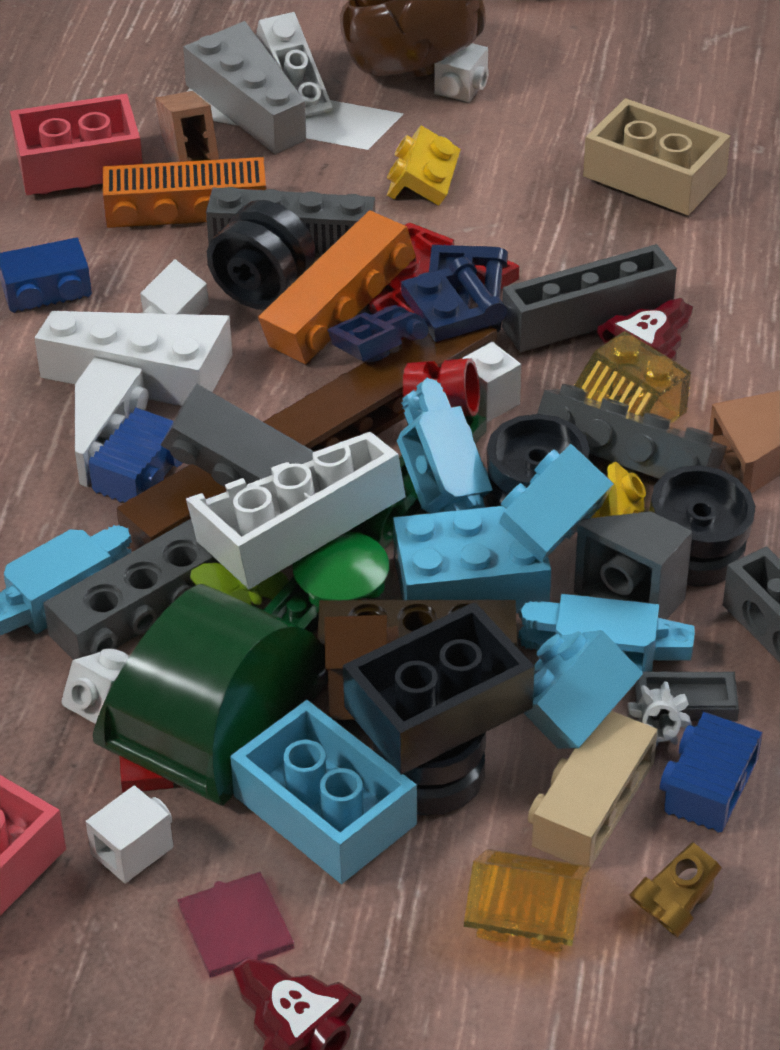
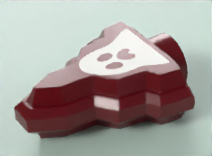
(655, 327)
(295, 1009)

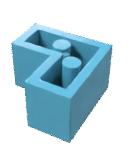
(555, 502)
(578, 685)

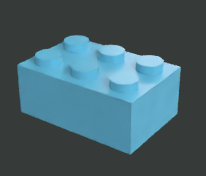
(466, 559)
(324, 791)

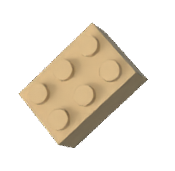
(656, 156)

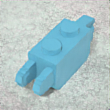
(441, 452)
(54, 569)
(628, 624)

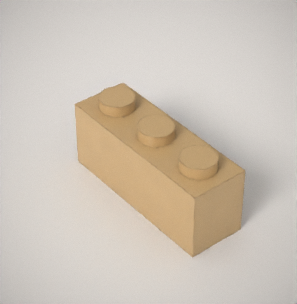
(592, 789)

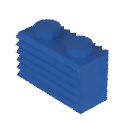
(44, 274)
(132, 457)
(710, 771)

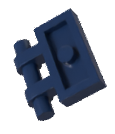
(374, 335)

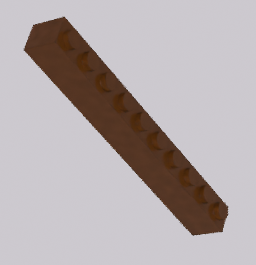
(345, 408)

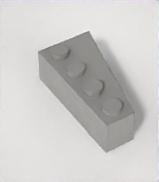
(246, 86)

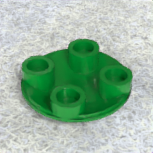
(343, 569)

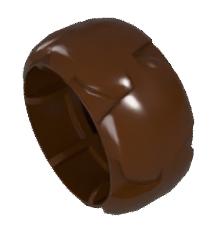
(408, 34)

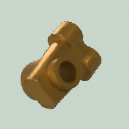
(672, 898)

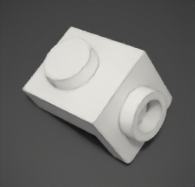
(91, 681)

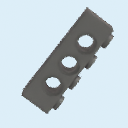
(125, 595)
(754, 596)

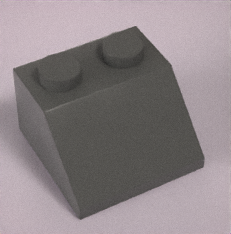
(633, 559)

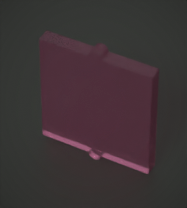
(235, 923)

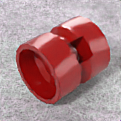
(456, 376)

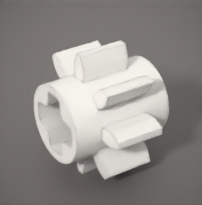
(650, 705)

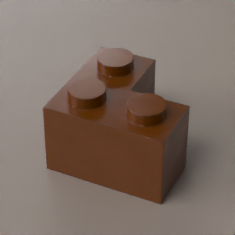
(345, 641)

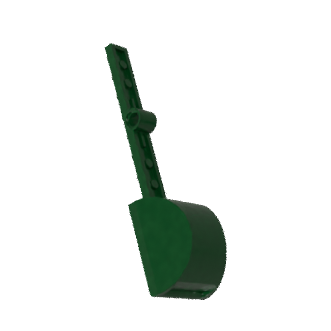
(224, 673)

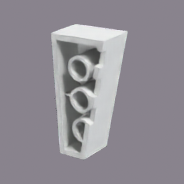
(168, 348)
(298, 508)

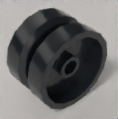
(260, 253)
(521, 445)
(715, 510)
(450, 778)

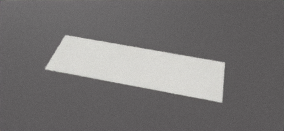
(344, 125)

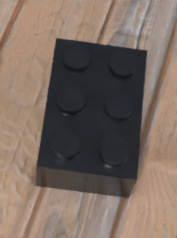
(438, 687)

